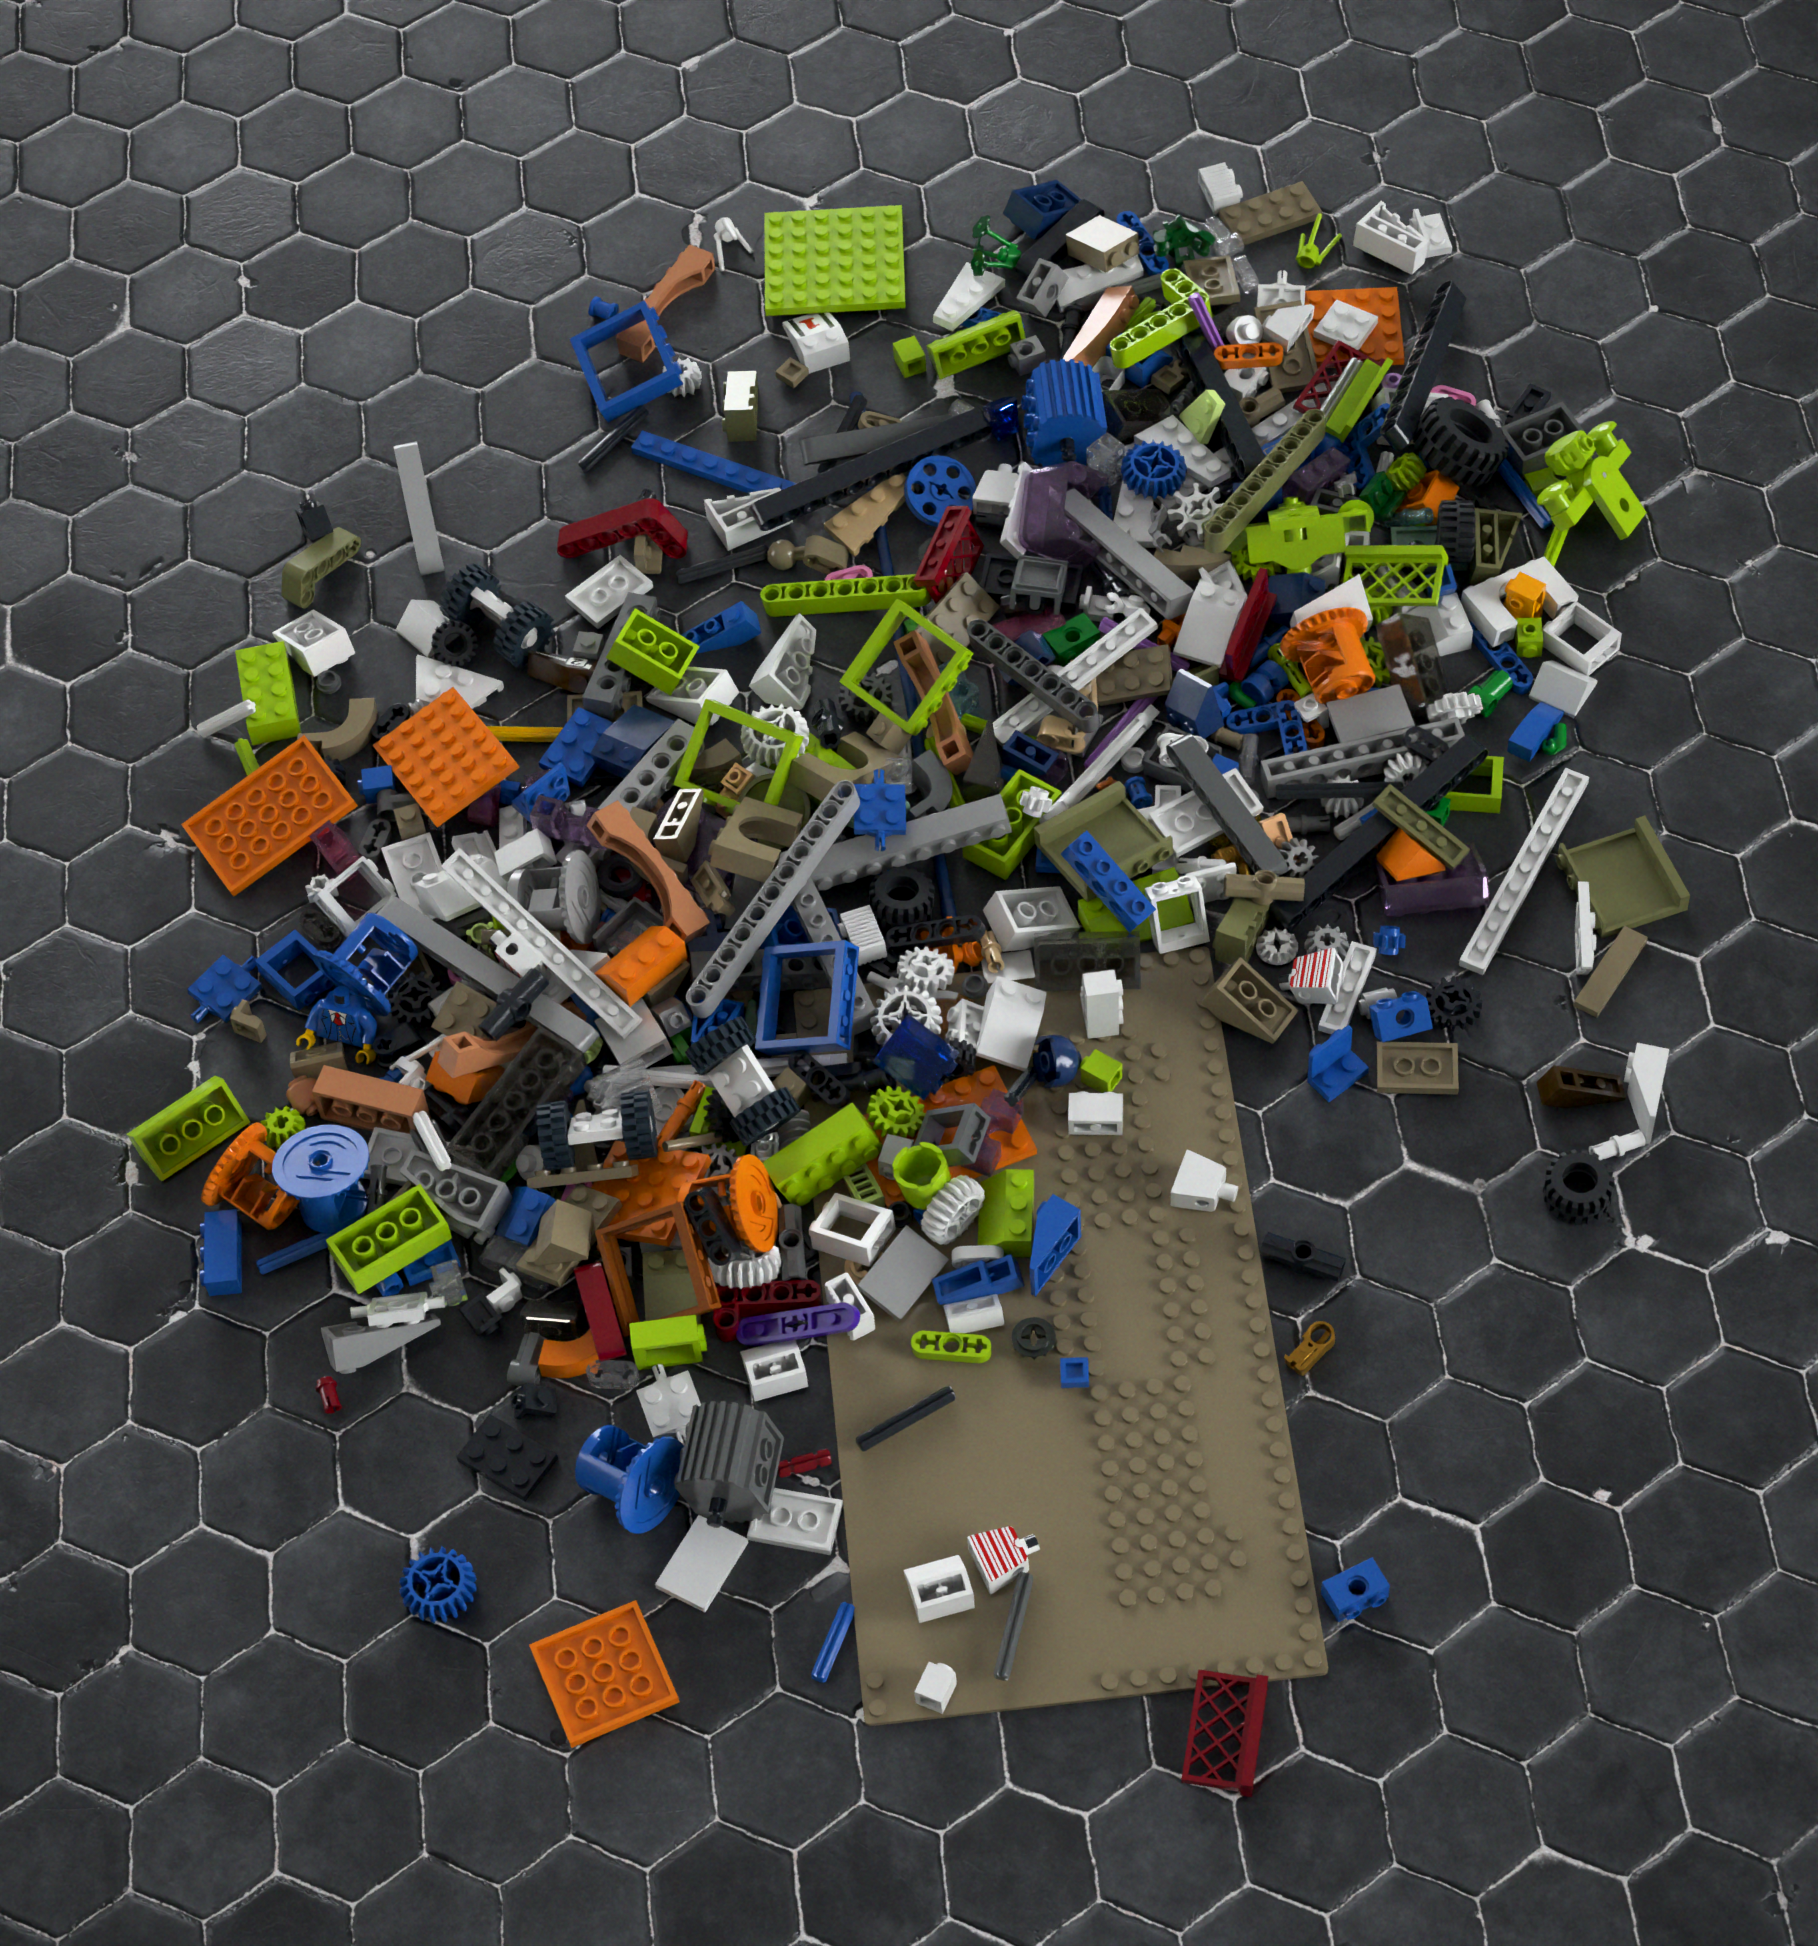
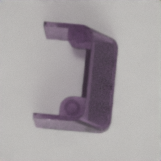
(1042, 518)

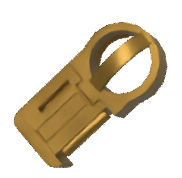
(1309, 1352)

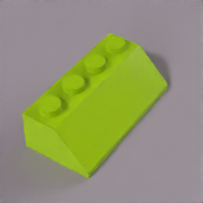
(975, 344)
(1171, 912)
(188, 1127)

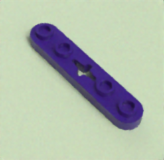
(821, 1321)

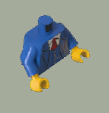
(343, 1020)

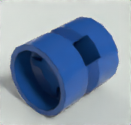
(1265, 682)

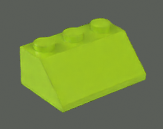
(1008, 1212)

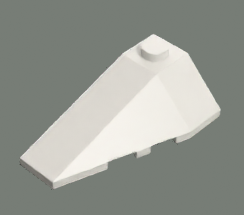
(787, 667)

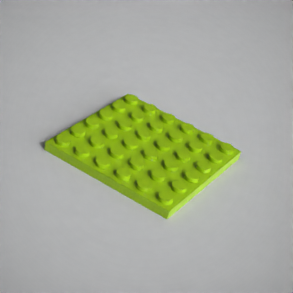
(834, 260)

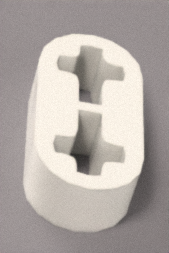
(967, 1255)

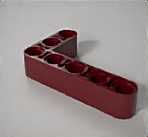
(623, 523)

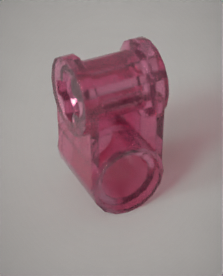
(486, 808)

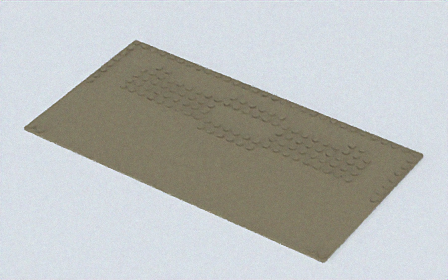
(1155, 1488)

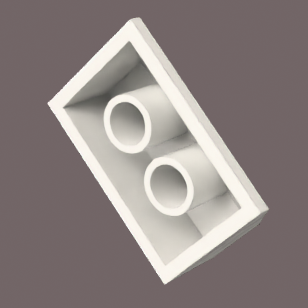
(445, 898)

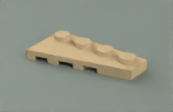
(861, 518)

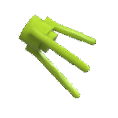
(1308, 255)

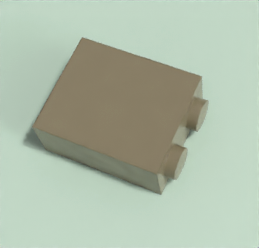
(1102, 243)

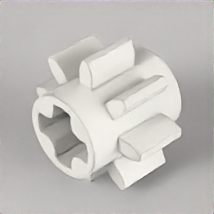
(1035, 802)
(317, 884)

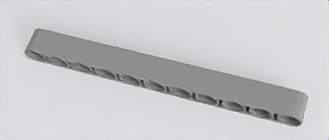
(773, 909)
(484, 972)

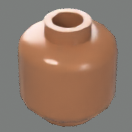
(301, 1095)

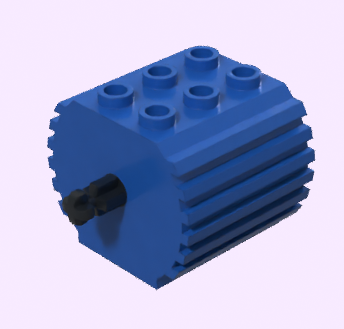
(1063, 412)

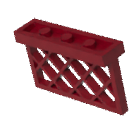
(1327, 363)
(941, 549)
(1248, 630)
(1250, 1737)

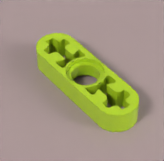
(944, 1337)

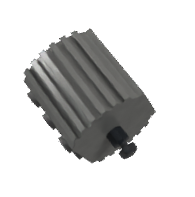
(729, 1462)

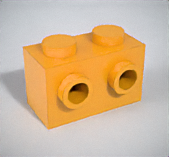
(1525, 596)

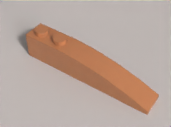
(1103, 325)

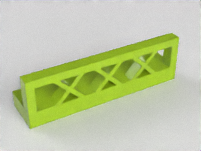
(1356, 398)

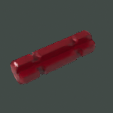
(804, 1463)

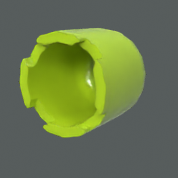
(921, 1173)

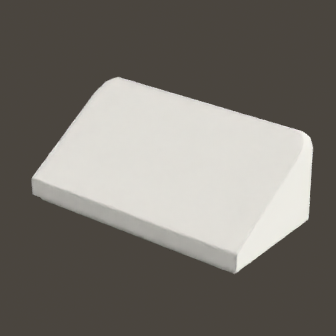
(974, 1314)

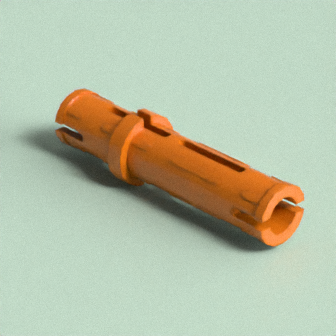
(685, 1108)

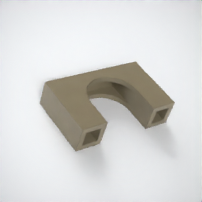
(819, 777)
(754, 819)

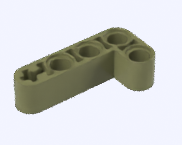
(316, 562)

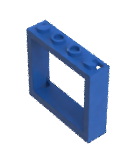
(642, 393)
(841, 998)

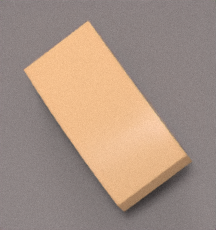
(734, 783)

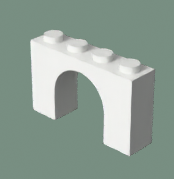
(1490, 616)

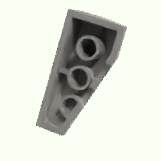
(459, 1191)
(357, 1345)

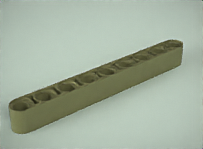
(1264, 481)

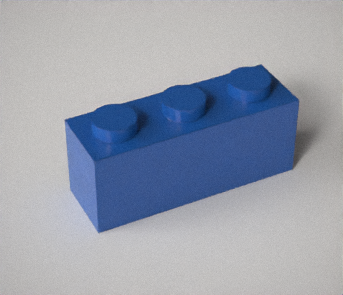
(221, 1252)

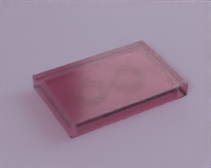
(1041, 623)

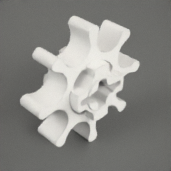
(1195, 510)

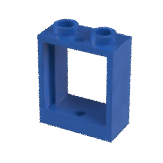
(279, 956)

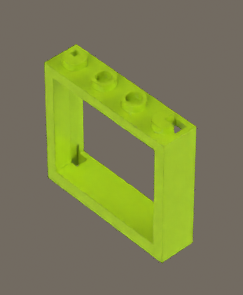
(874, 647)
(782, 772)

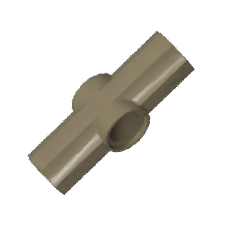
(1261, 406)
(1264, 887)

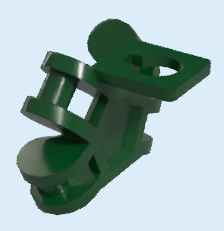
(1181, 234)

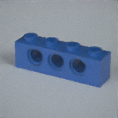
(1108, 881)

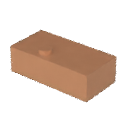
(367, 1101)

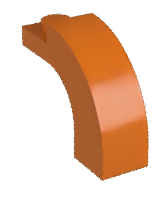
(567, 1358)

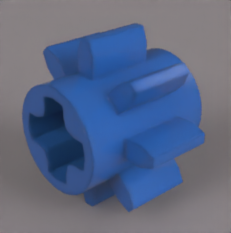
(1389, 940)

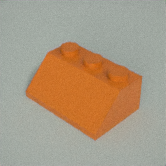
(643, 963)

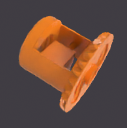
(1331, 653)
(248, 1193)
(752, 1199)

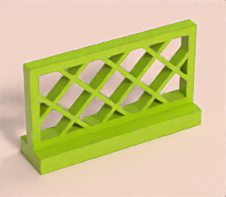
(1399, 557)

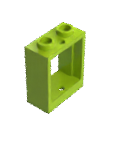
(1485, 803)
(667, 1342)

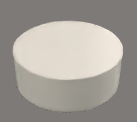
(1132, 760)

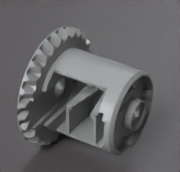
(561, 896)

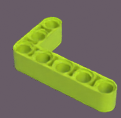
(1162, 327)

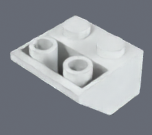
(774, 1369)
(940, 1588)

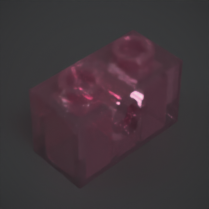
(335, 847)

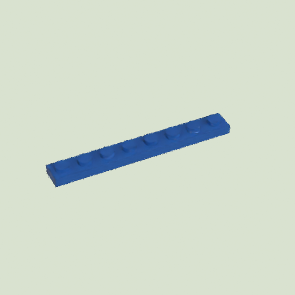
(705, 464)

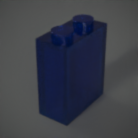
(917, 1058)

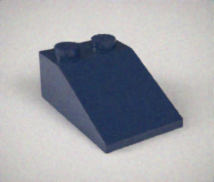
(1039, 207)
(629, 740)

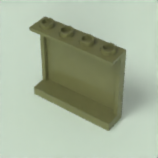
(1114, 825)
(1627, 878)

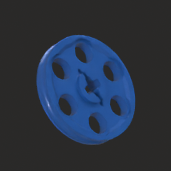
(931, 485)

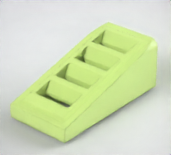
(877, 1198)

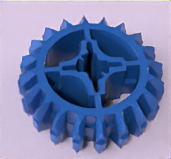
(1153, 469)
(453, 1595)

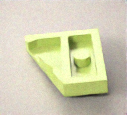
(1203, 415)

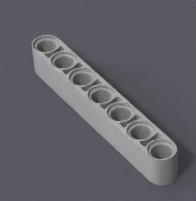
(418, 508)

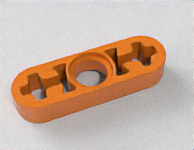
(1254, 348)
(1314, 726)

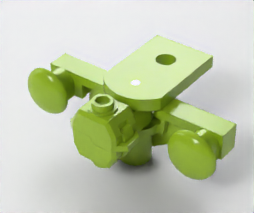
(1591, 480)
(1300, 534)

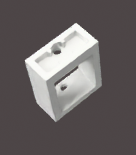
(1608, 638)
(333, 908)
(1184, 935)
(858, 1251)

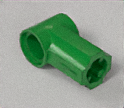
(1492, 691)

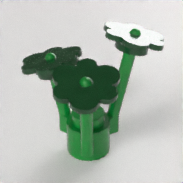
(1007, 256)

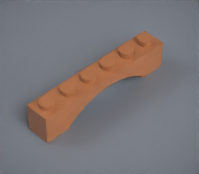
(688, 272)
(947, 728)
(619, 832)
(467, 1053)

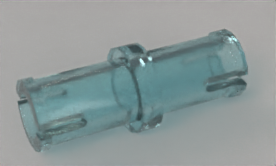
(1410, 518)

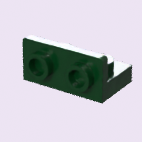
(1381, 498)

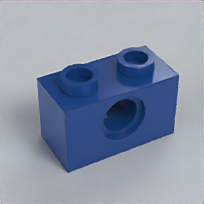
(1415, 1018)
(1363, 1576)

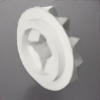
(1266, 949)

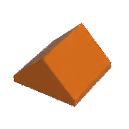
(1407, 858)

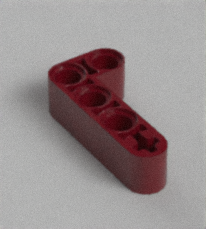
(767, 1304)
(599, 1311)

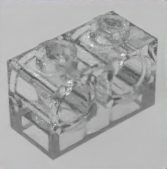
(1106, 457)

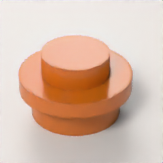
(972, 953)

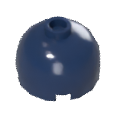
(1056, 1060)

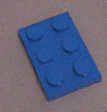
(574, 746)

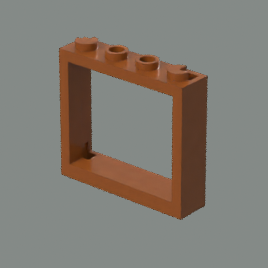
(694, 1254)

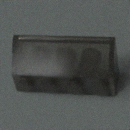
(1413, 661)
(1066, 956)

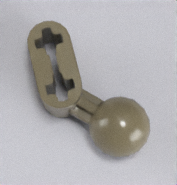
(817, 554)

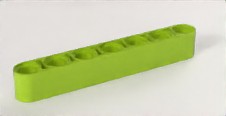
(842, 595)

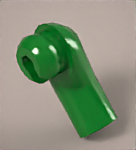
(1240, 697)
(1556, 743)

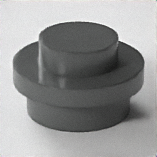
(328, 682)
(974, 986)

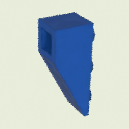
(725, 629)

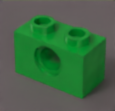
(1072, 639)

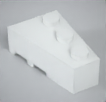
(1390, 240)
(733, 519)
(1346, 595)
(1101, 1003)

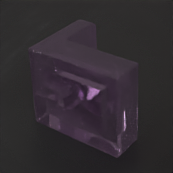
(1056, 771)

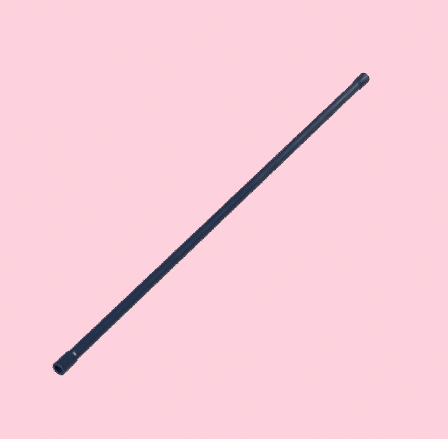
(947, 902)

